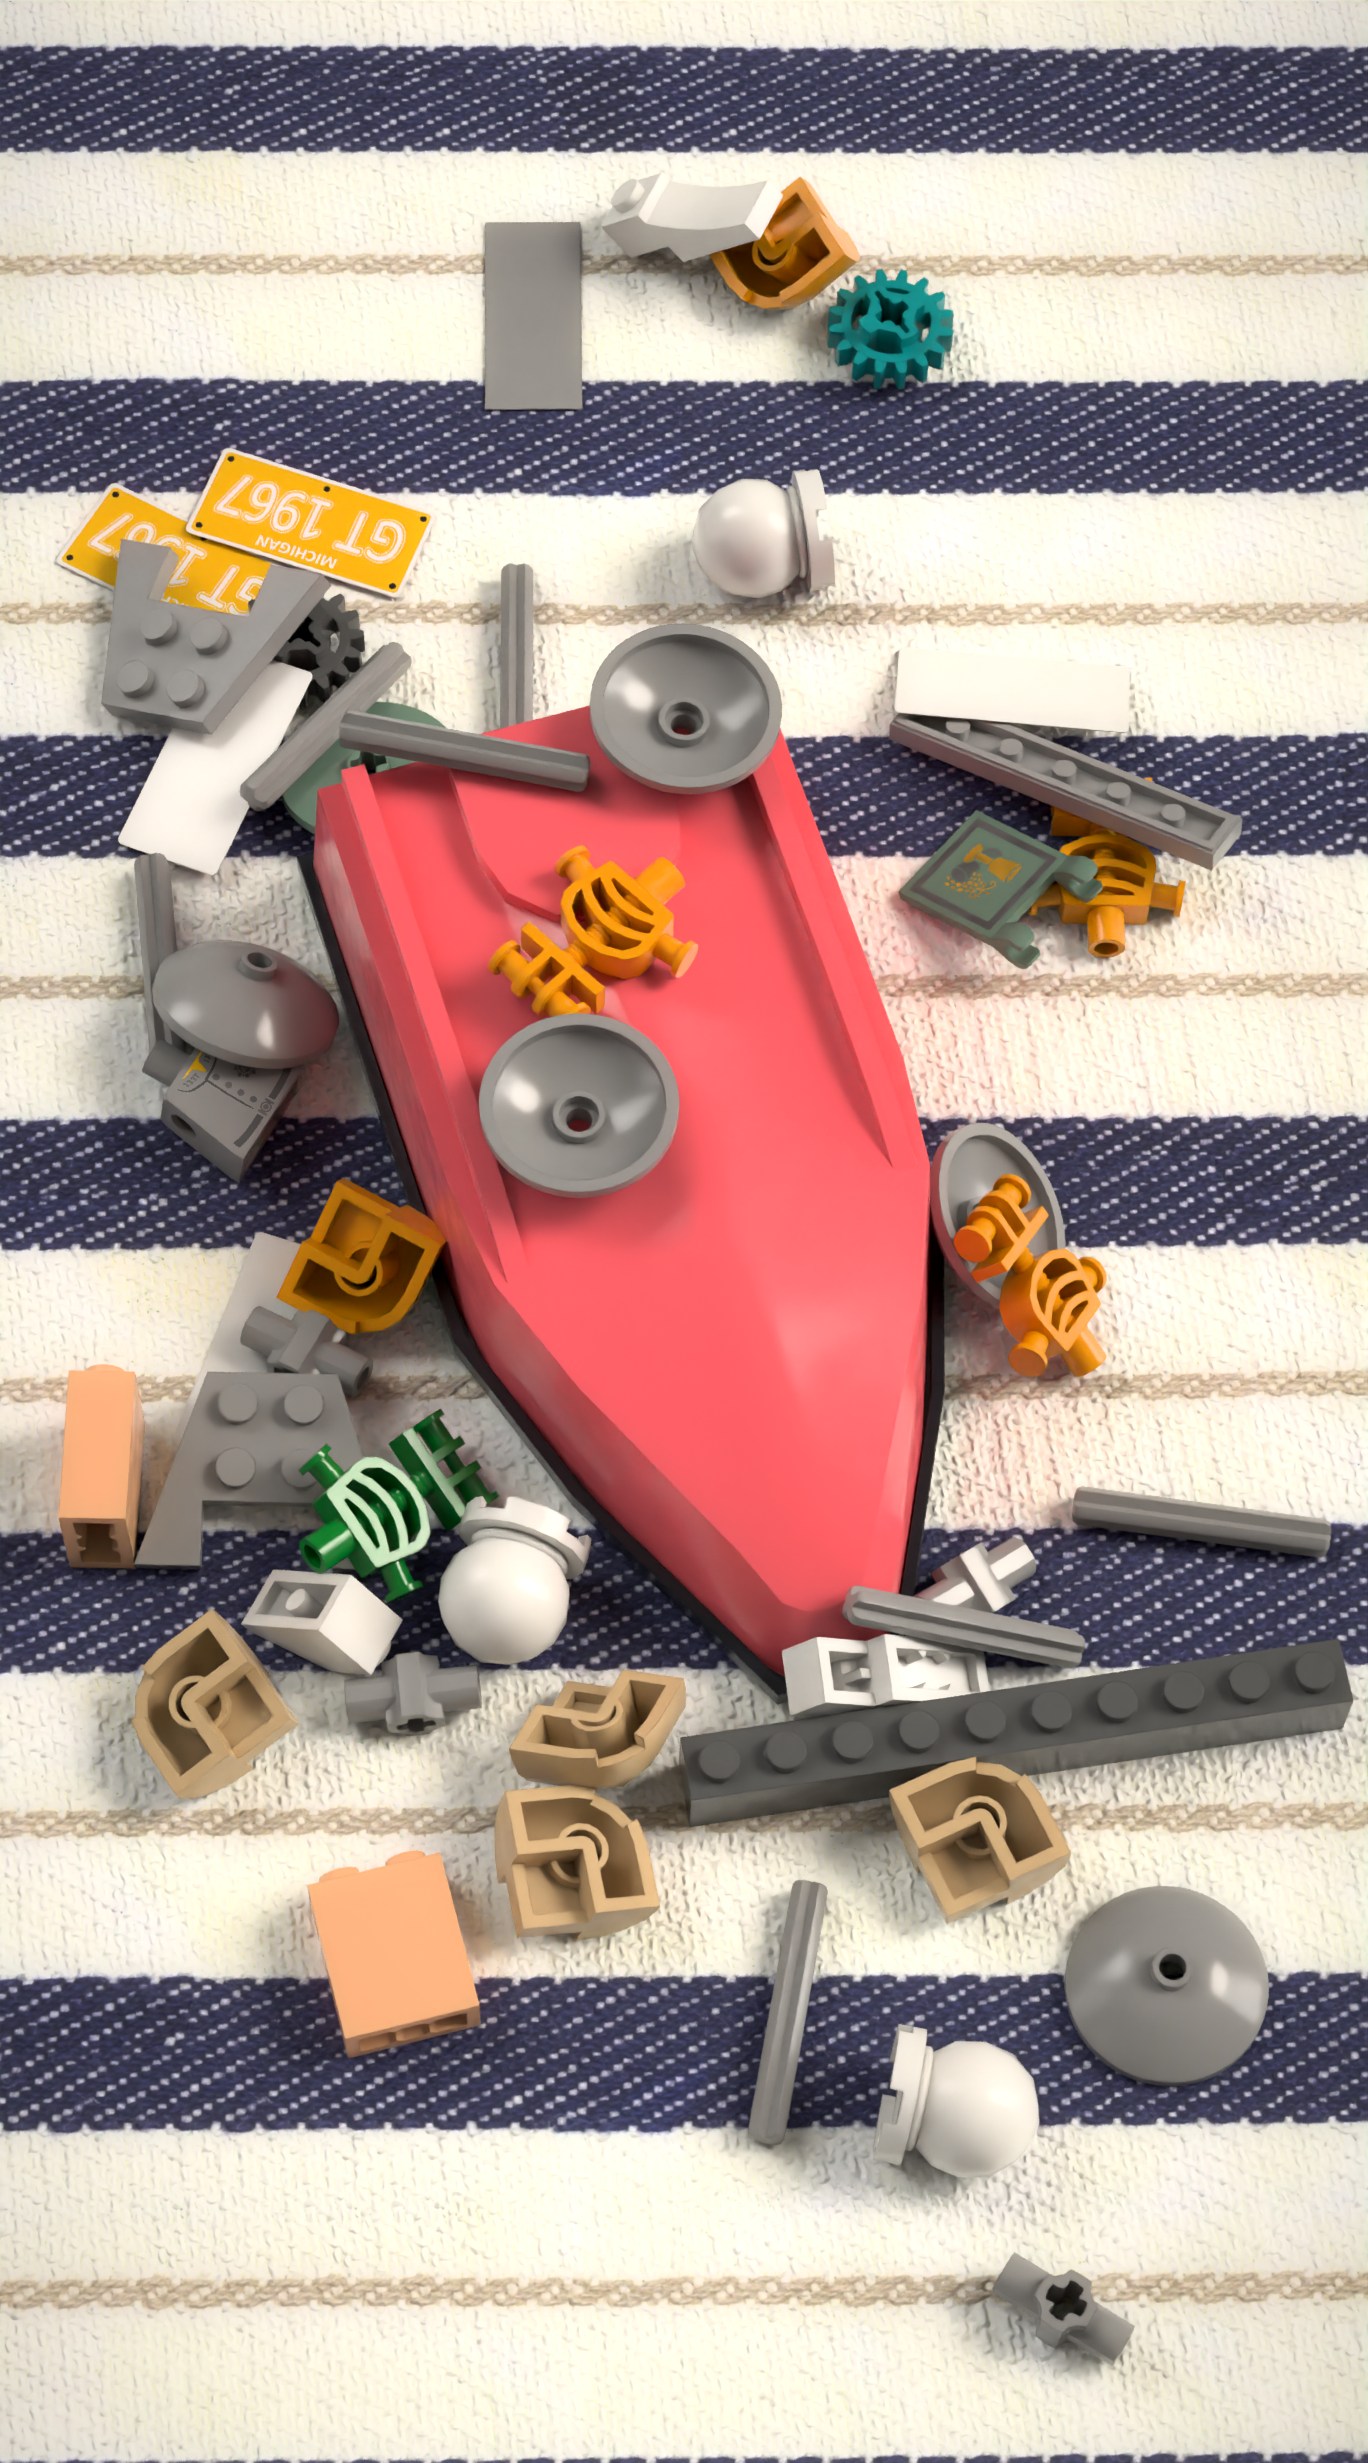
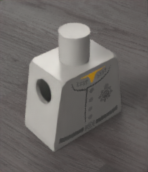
(221, 1105)

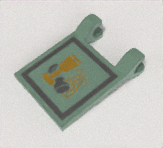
(990, 879)

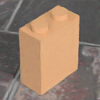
(101, 1468)
(393, 1953)

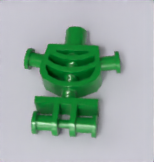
(380, 1513)

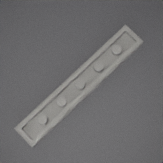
(1075, 784)

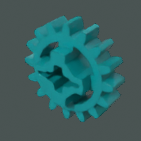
(890, 329)

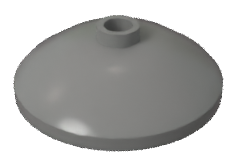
(693, 682)
(245, 1004)
(586, 1072)
(964, 1172)
(1160, 2026)

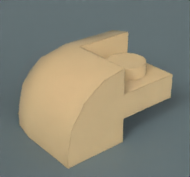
(207, 1708)
(599, 1732)
(977, 1835)
(572, 1863)

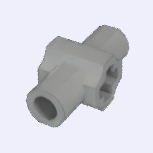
(306, 1346)
(982, 1578)
(413, 1694)
(1038, 2291)

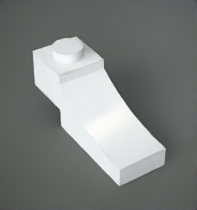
(688, 217)
(885, 1671)

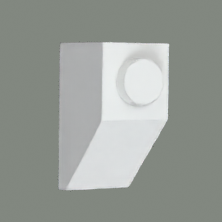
(324, 1620)

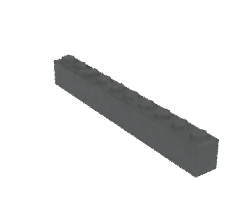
(1021, 1727)

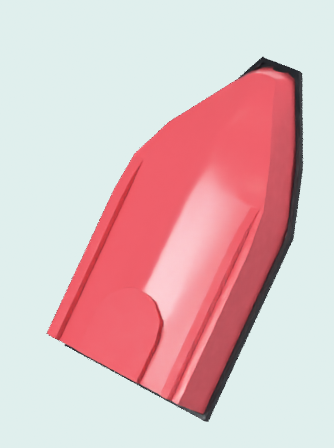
(755, 1328)

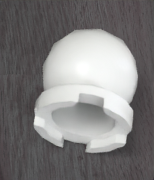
(761, 537)
(509, 1585)
(960, 2106)

